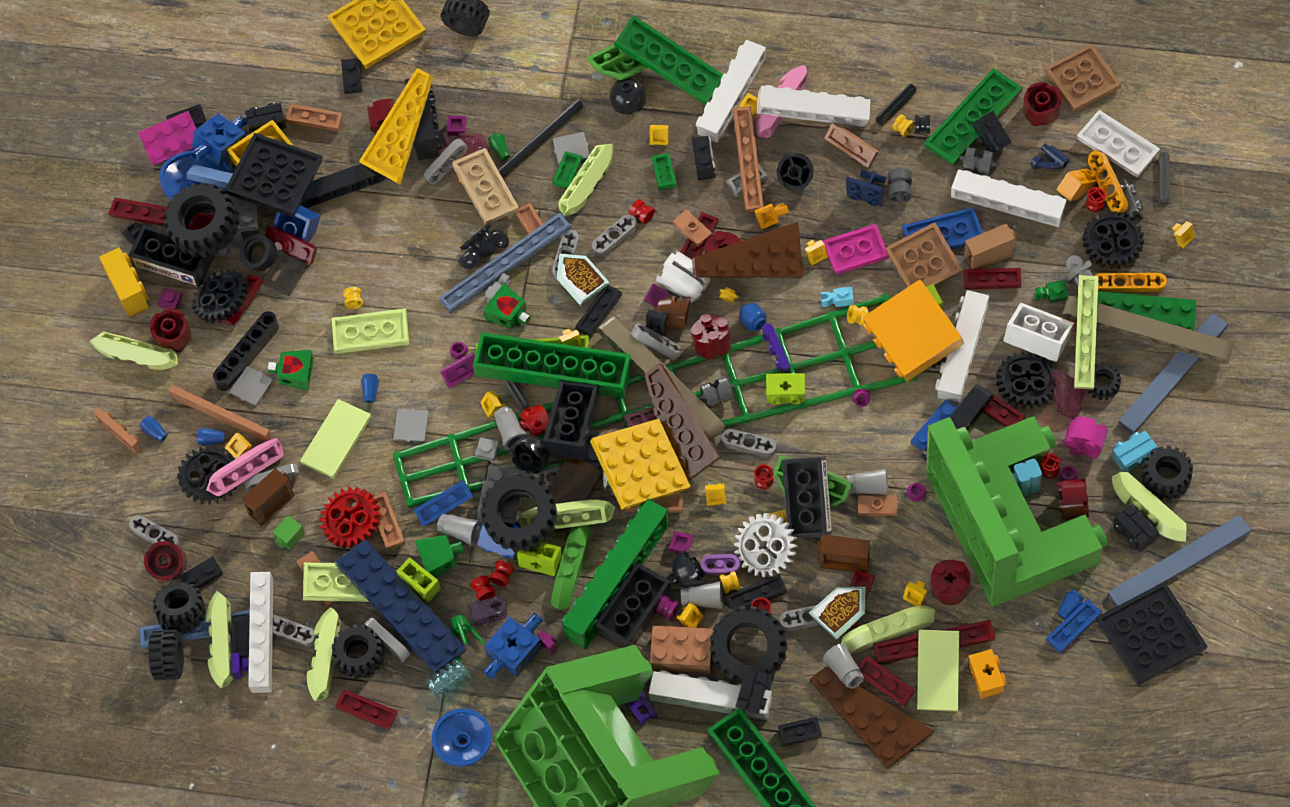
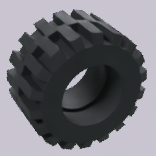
(465, 16)
(1172, 459)
(176, 596)
(351, 638)
(165, 654)

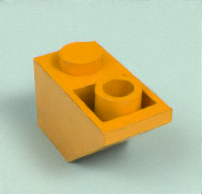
(1076, 184)

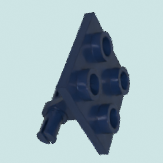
(866, 191)

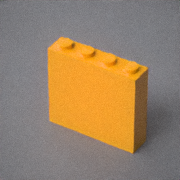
(912, 331)

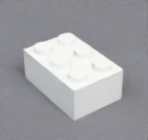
(1038, 332)

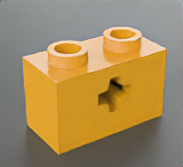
(985, 684)

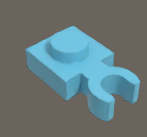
(840, 297)

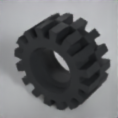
(1114, 377)

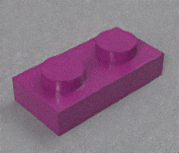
(458, 370)

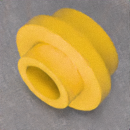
(728, 295)

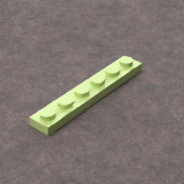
(1086, 332)

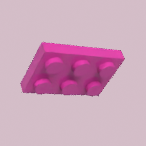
(168, 138)
(855, 249)

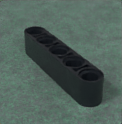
(340, 184)
(248, 341)
(969, 410)

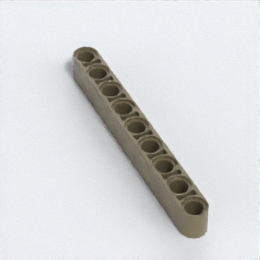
(1156, 332)
(643, 360)

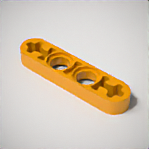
(1110, 180)
(1129, 286)

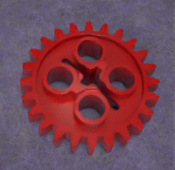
(342, 504)

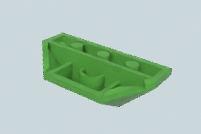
(615, 63)
(837, 485)

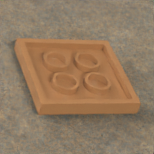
(1082, 77)
(924, 257)

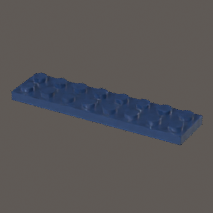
(400, 606)

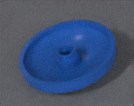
(174, 172)

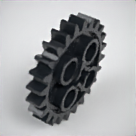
(1096, 242)
(220, 296)
(1026, 380)
(193, 468)

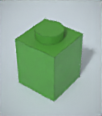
(288, 533)

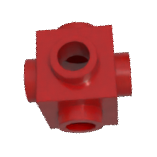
(534, 420)

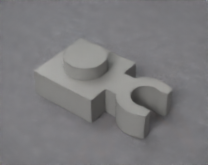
(490, 292)

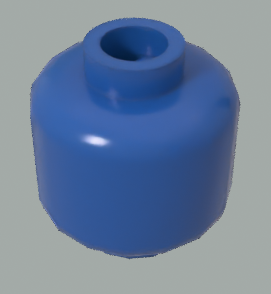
(752, 317)

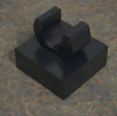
(132, 232)

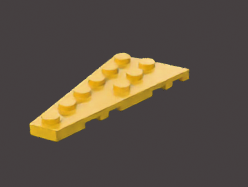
(394, 140)

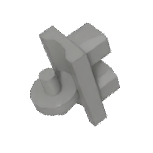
(1076, 266)

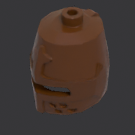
(676, 311)

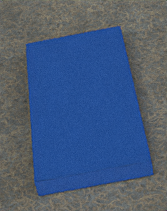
(954, 226)

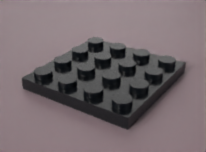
(274, 175)
(1151, 633)

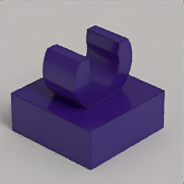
(238, 665)

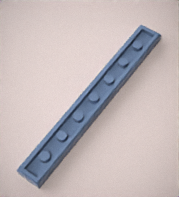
(505, 262)
(1167, 380)
(1181, 560)

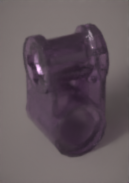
(485, 611)

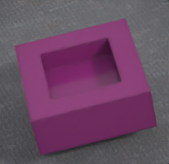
(456, 124)
(655, 294)
(170, 299)
(680, 542)
(548, 642)

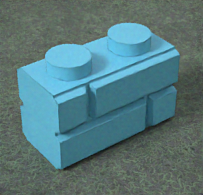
(1133, 452)
(1028, 477)

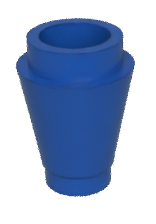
(369, 387)
(152, 428)
(209, 436)
(1070, 603)

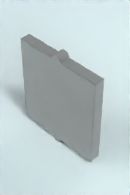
(571, 143)
(251, 386)
(411, 425)

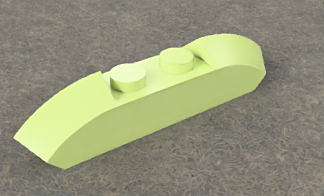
(583, 184)
(135, 350)
(1151, 507)
(574, 514)
(888, 628)
(221, 648)
(320, 676)

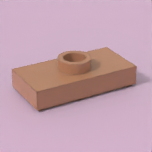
(692, 228)
(877, 505)

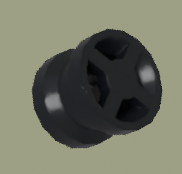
(922, 124)

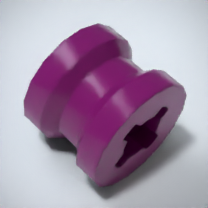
(667, 607)

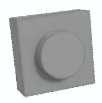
(487, 449)

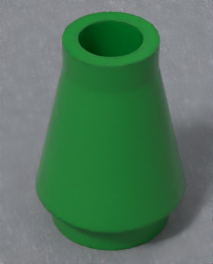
(499, 145)

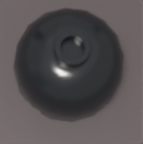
(627, 96)
(795, 171)
(529, 454)
(687, 570)

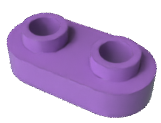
(720, 564)

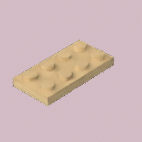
(485, 186)

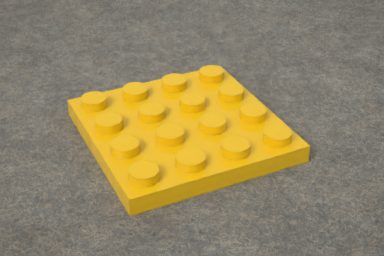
(376, 28)
(640, 464)

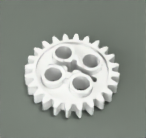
(753, 557)

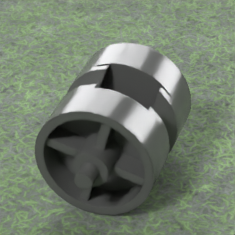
(978, 161)
(900, 185)
(716, 392)

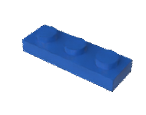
(943, 412)
(443, 503)
(1073, 626)

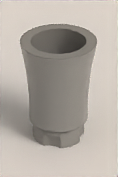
(508, 426)
(869, 482)
(460, 528)
(703, 595)
(843, 665)

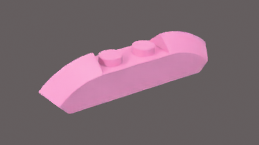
(794, 79)
(245, 467)

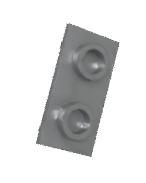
(1134, 206)

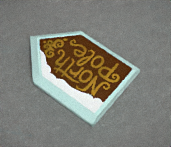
(580, 277)
(840, 609)

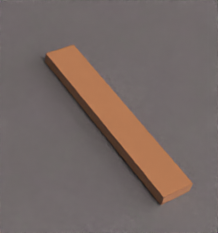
(748, 158)
(219, 413)

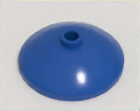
(459, 726)

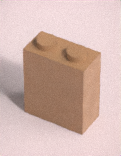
(990, 247)

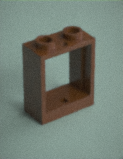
(268, 496)
(843, 553)

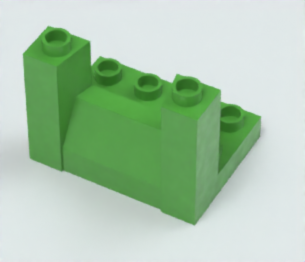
(993, 516)
(580, 751)

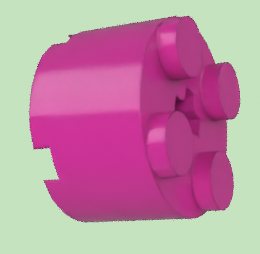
(1085, 437)

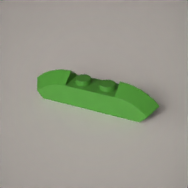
(570, 566)

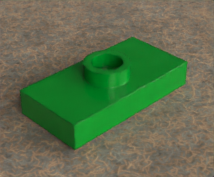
(567, 170)
(664, 171)

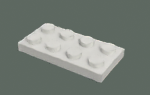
(1118, 143)

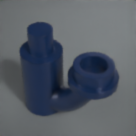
(1058, 159)

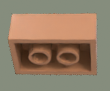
(681, 649)

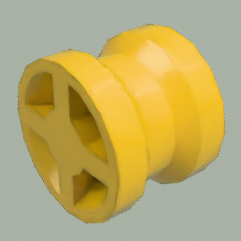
(903, 125)
(353, 297)
(856, 314)
(729, 582)

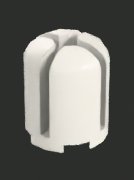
(679, 279)

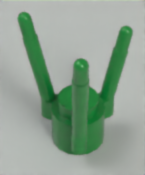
(460, 627)

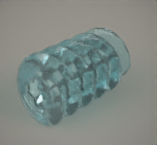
(447, 679)

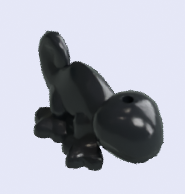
(481, 245)

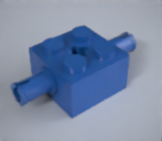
(216, 137)
(502, 647)

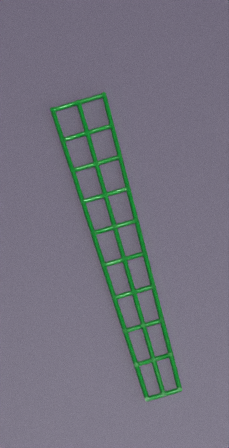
(844, 352)

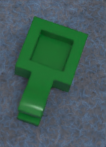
(1055, 291)

